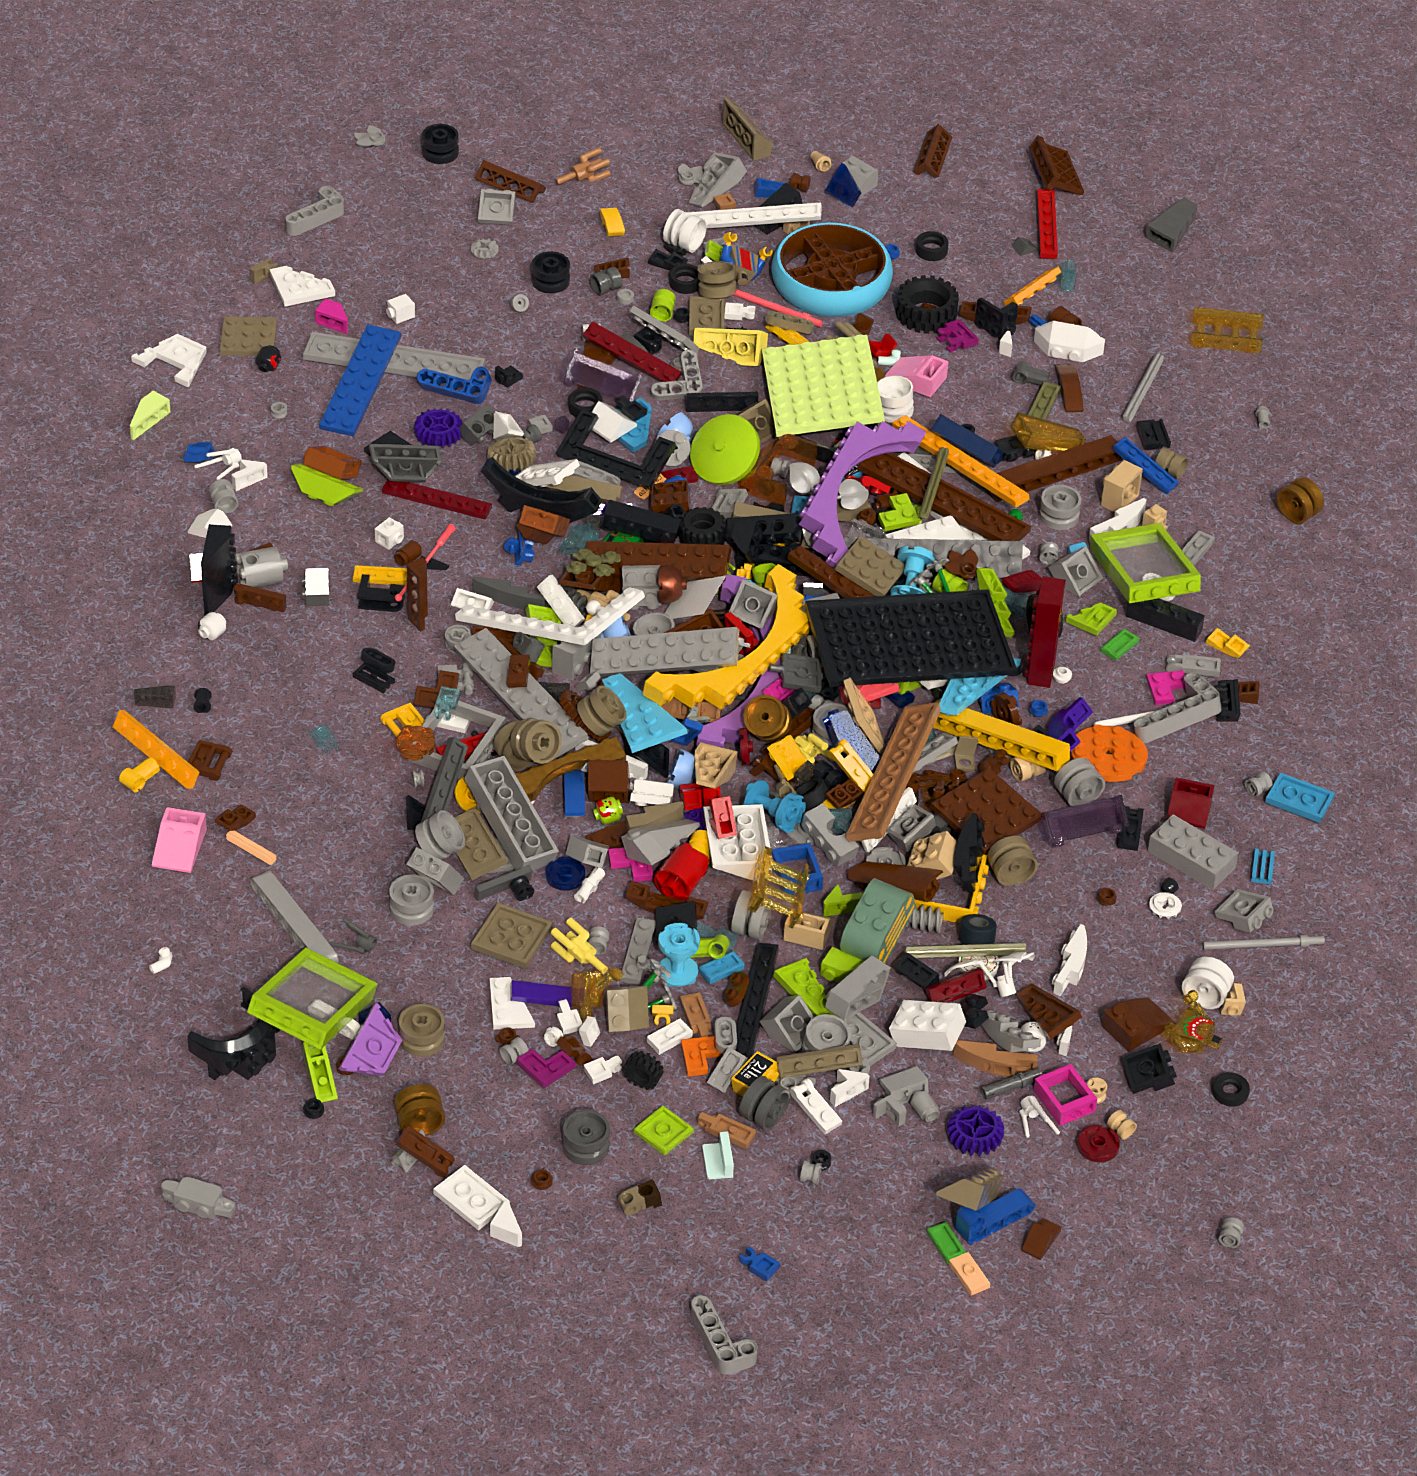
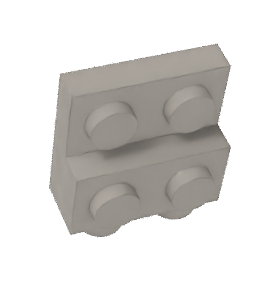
(496, 206)
(645, 579)
(1245, 910)

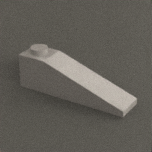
(719, 175)

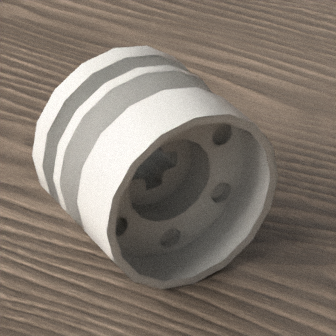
(684, 230)
(896, 397)

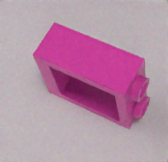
(1071, 1110)

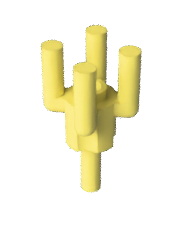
(812, 746)
(576, 946)

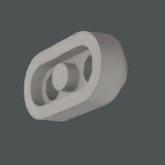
(725, 1034)

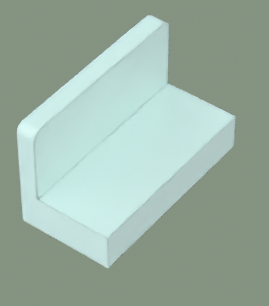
(719, 1158)

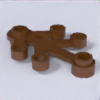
(932, 778)

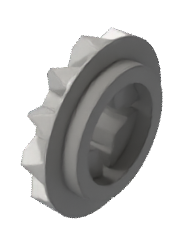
(480, 249)

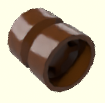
(1063, 315)

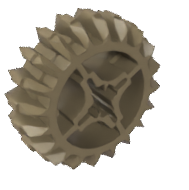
(513, 452)

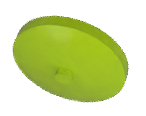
(725, 449)

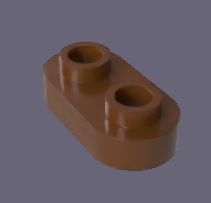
(736, 988)

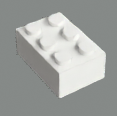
(927, 1025)

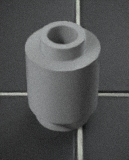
(925, 1106)

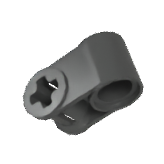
(528, 645)

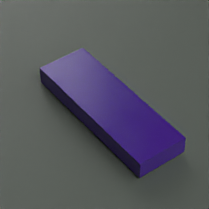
(539, 993)

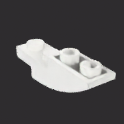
(1124, 518)
(1073, 961)

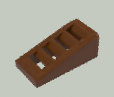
(621, 264)
(1249, 692)

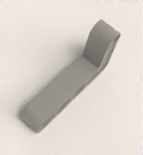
(1201, 704)

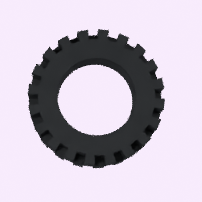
(926, 291)

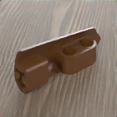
(916, 880)

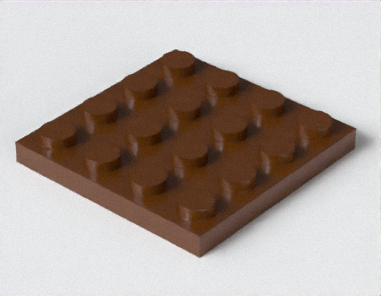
(994, 801)

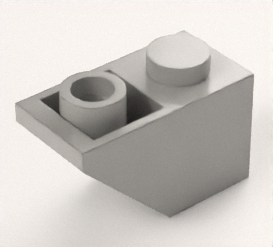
(587, 851)

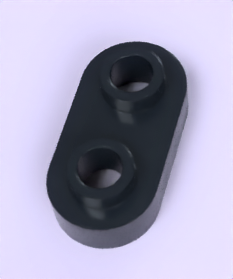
(378, 660)

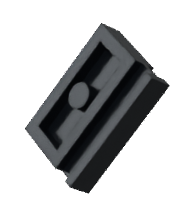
(1153, 434)

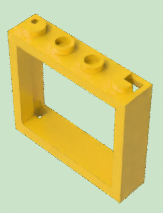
(954, 913)

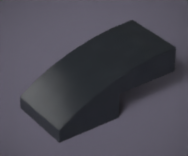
(665, 261)

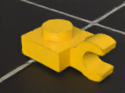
(746, 571)

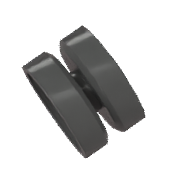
(764, 1103)
(586, 1137)

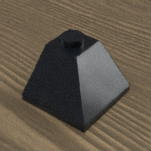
(655, 756)

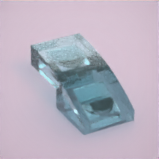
(707, 932)

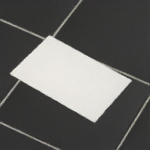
(696, 598)

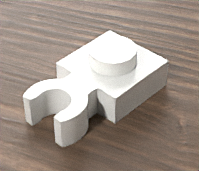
(736, 311)

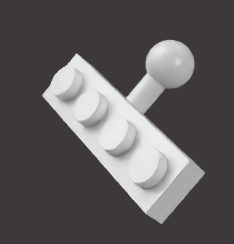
(607, 615)

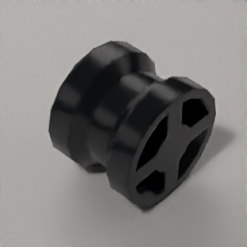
(832, 690)
(522, 888)

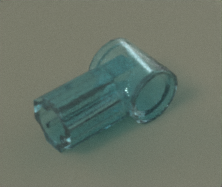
(1068, 276)
(1016, 602)

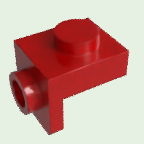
(884, 347)

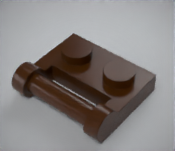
(203, 756)

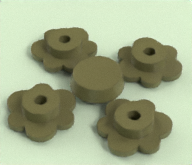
(594, 561)

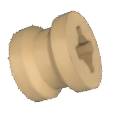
(1100, 1088)

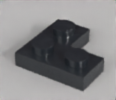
(972, 1010)

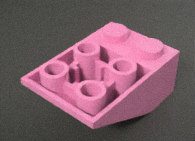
(924, 372)
(179, 839)

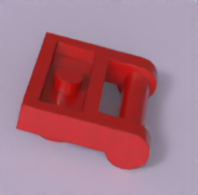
(871, 484)

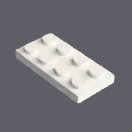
(548, 473)

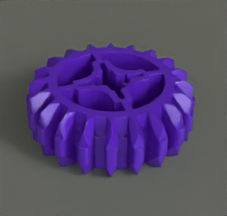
(438, 427)
(987, 1135)

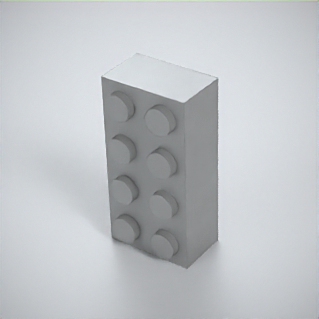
(1193, 852)

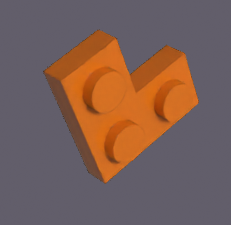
(695, 1054)

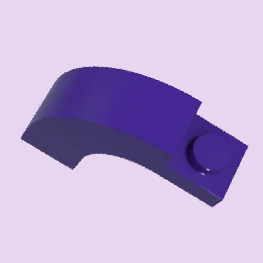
(1067, 720)

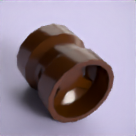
(800, 182)

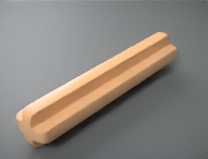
(251, 847)

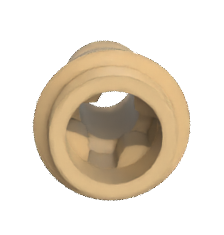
(822, 162)

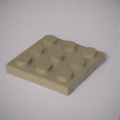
(247, 335)
(870, 567)
(511, 935)

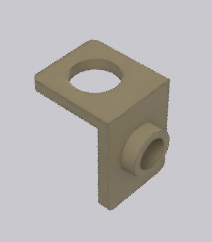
(965, 751)

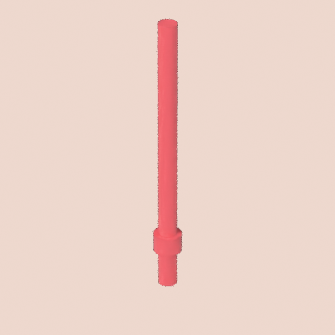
(776, 307)

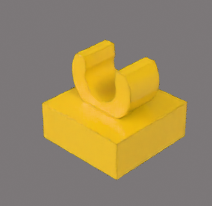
(662, 1011)

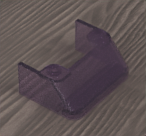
(599, 376)
(1084, 820)

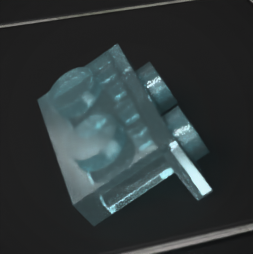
(577, 538)

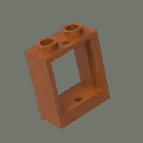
(332, 462)
(544, 521)

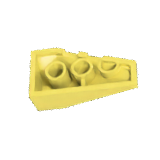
(738, 345)

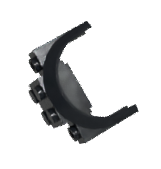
(242, 1054)

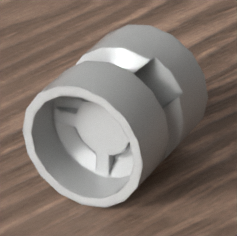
(223, 496)

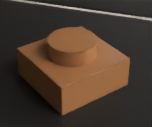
(724, 201)

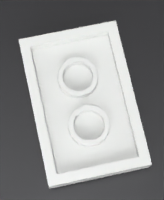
(470, 1197)

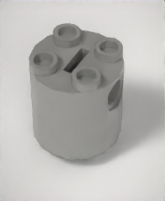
(261, 567)

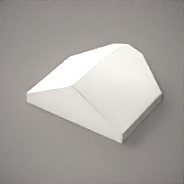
(202, 521)

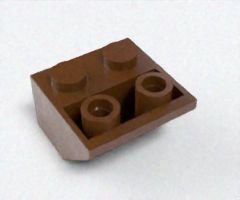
(670, 493)
(608, 779)

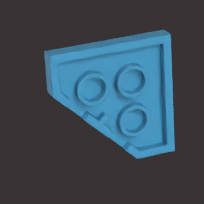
(638, 436)

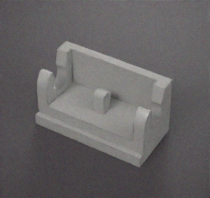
(904, 1084)

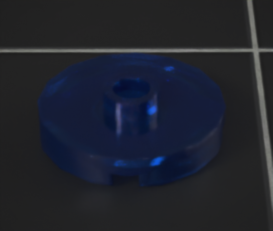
(565, 873)

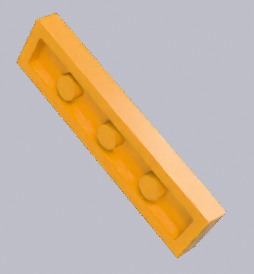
(1037, 284)

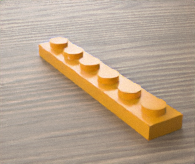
(155, 748)

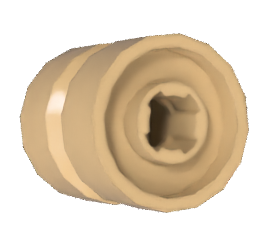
(1024, 770)

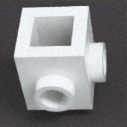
(400, 309)
(389, 533)

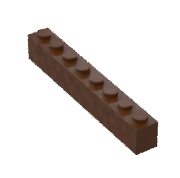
(1061, 465)

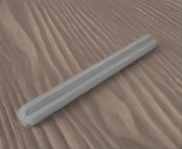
(1143, 387)

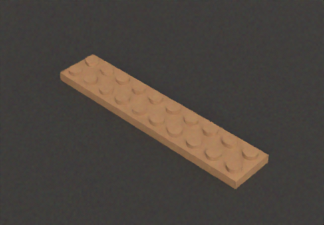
(893, 772)

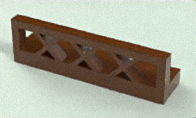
(930, 148)
(513, 177)
(417, 592)

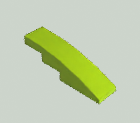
(988, 580)

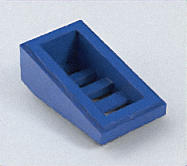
(765, 188)

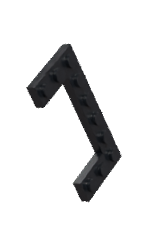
(643, 476)

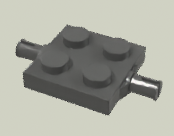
(800, 672)

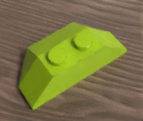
(323, 486)

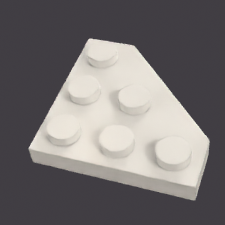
(299, 287)

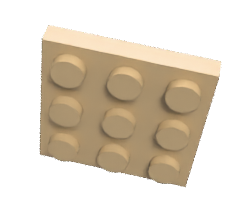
(864, 716)

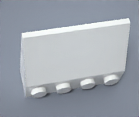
(739, 852)

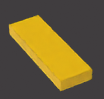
(381, 575)

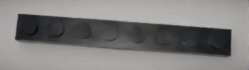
(756, 998)

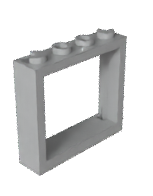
(484, 748)

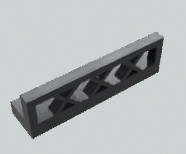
(719, 401)

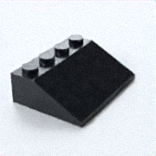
(218, 566)

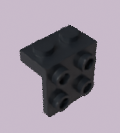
(996, 320)

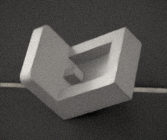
(892, 1108)

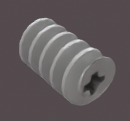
(926, 918)

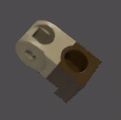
(640, 1198)

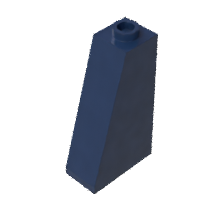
(967, 441)

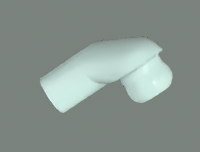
(891, 360)

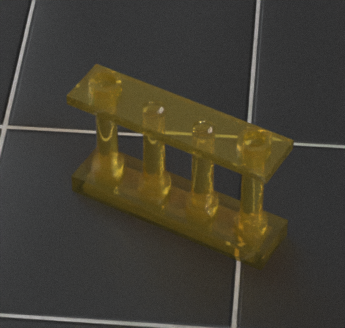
(1228, 319)
(761, 886)

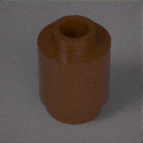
(408, 553)

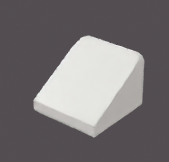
(1006, 344)

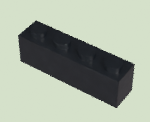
(641, 522)
(1167, 617)

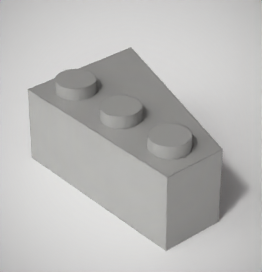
(570, 658)
(858, 989)

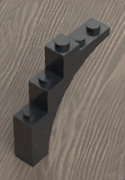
(518, 493)

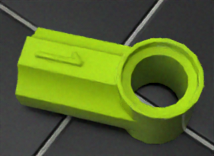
(708, 949)

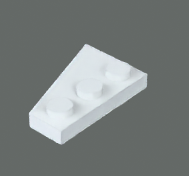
(507, 1012)

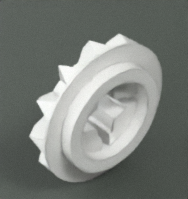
(1160, 900)

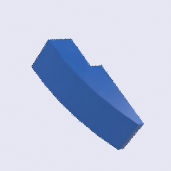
(574, 793)

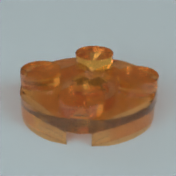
(410, 734)

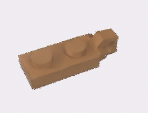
(696, 1014)
(738, 1133)

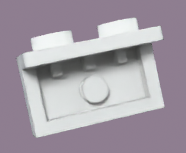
(652, 792)

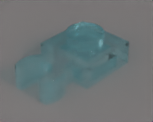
(447, 699)
(324, 737)

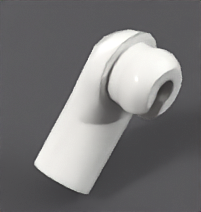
(164, 961)

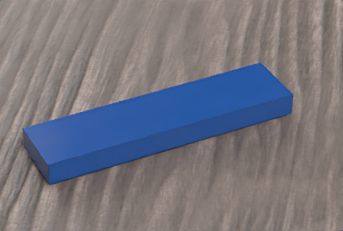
(1151, 469)

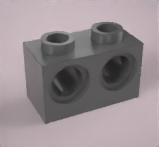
(478, 424)

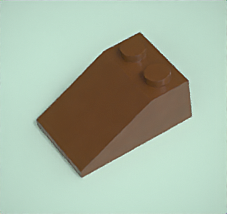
(587, 579)
(1135, 1022)

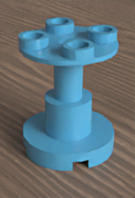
(786, 810)

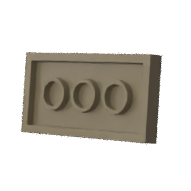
(481, 850)

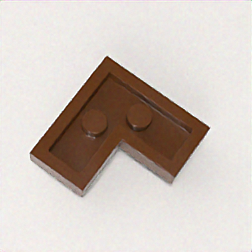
(427, 697)

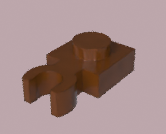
(994, 762)
(574, 1048)

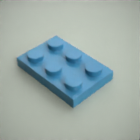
(1300, 797)

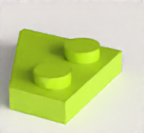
(1093, 618)

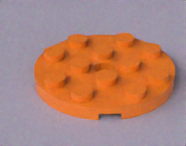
(1126, 749)

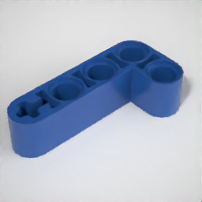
(452, 383)
(993, 1217)

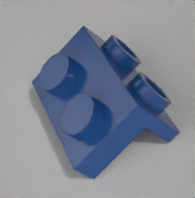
(986, 698)

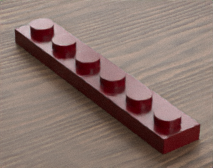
(630, 353)
(437, 498)

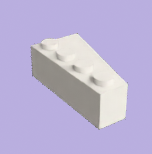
(937, 529)

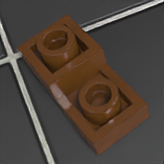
(844, 794)
(235, 819)

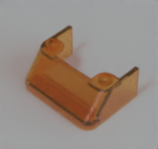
(759, 479)

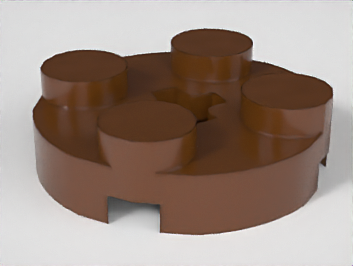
(1005, 708)

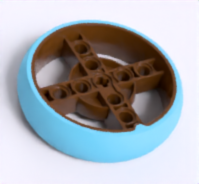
(832, 269)

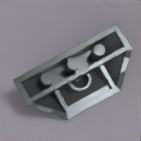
(405, 462)

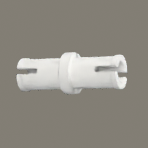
(589, 885)

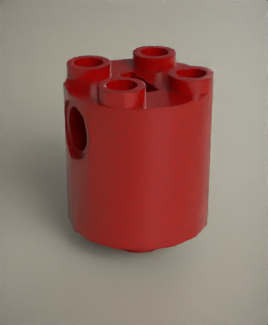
(681, 872)

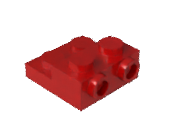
(744, 632)

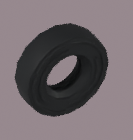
(1230, 1079)

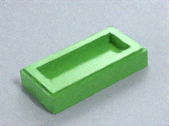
(1120, 644)
(945, 1241)

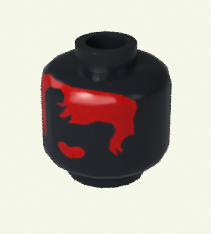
(268, 358)

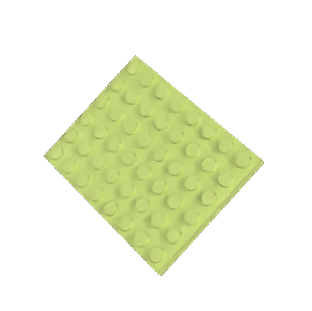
(822, 385)

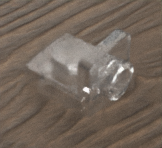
(773, 835)

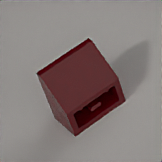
(1191, 801)

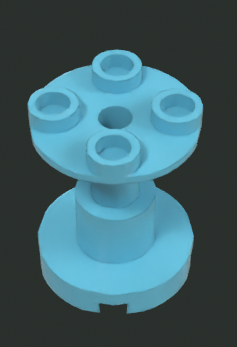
(915, 563)
(679, 945)

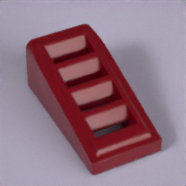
(1023, 581)

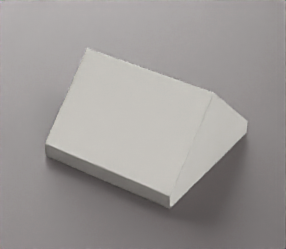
(611, 422)

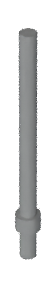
(1302, 940)

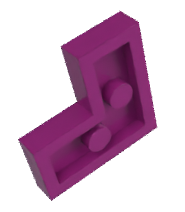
(545, 1071)

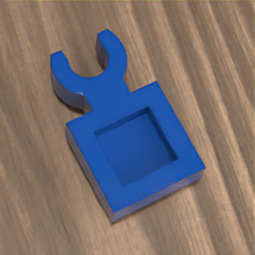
(761, 1265)

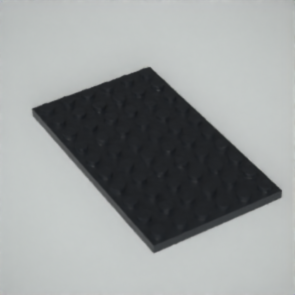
(910, 637)

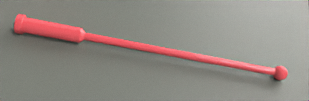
(442, 539)

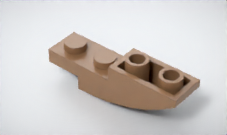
(680, 710)
(988, 1059)

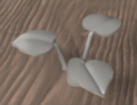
(804, 477)

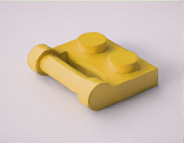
(405, 715)

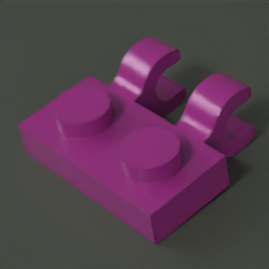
(960, 335)

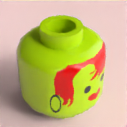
(608, 810)

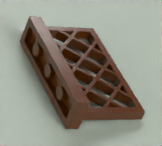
(1055, 167)

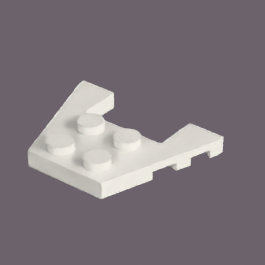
(177, 352)

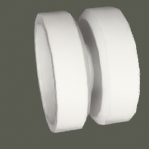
(1210, 979)

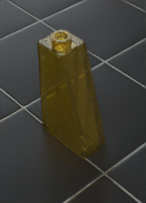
(1044, 434)

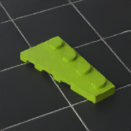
(544, 614)
(802, 981)

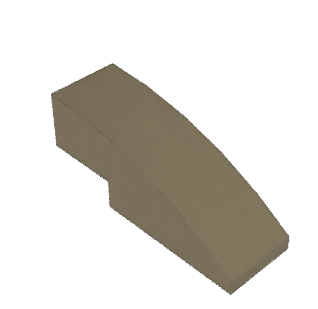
(656, 815)

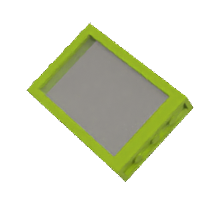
(1145, 563)
(312, 998)

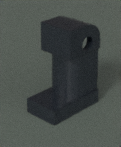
(379, 598)

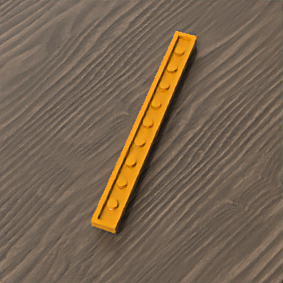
(969, 466)

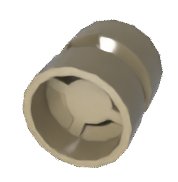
(1172, 463)

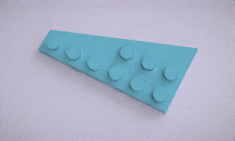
(965, 691)
(646, 720)

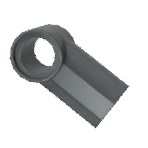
(1025, 373)

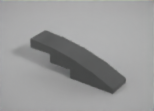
(504, 593)

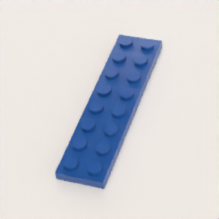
(360, 380)

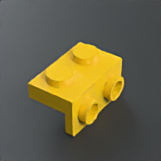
(787, 756)

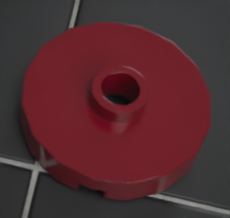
(746, 747)
(1094, 1135)

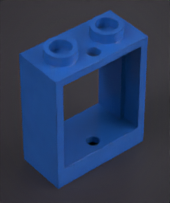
(799, 852)

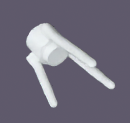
(230, 457)
(1031, 1108)

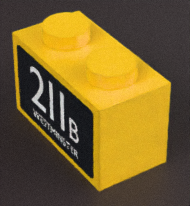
(755, 1067)

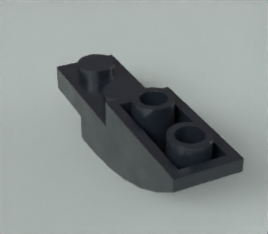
(968, 849)

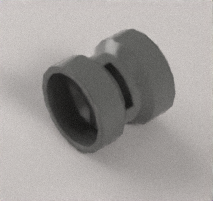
(532, 433)

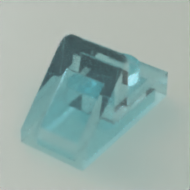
(842, 820)

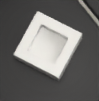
(589, 1031)

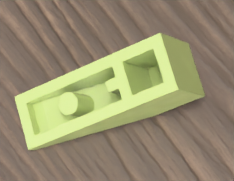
(149, 411)

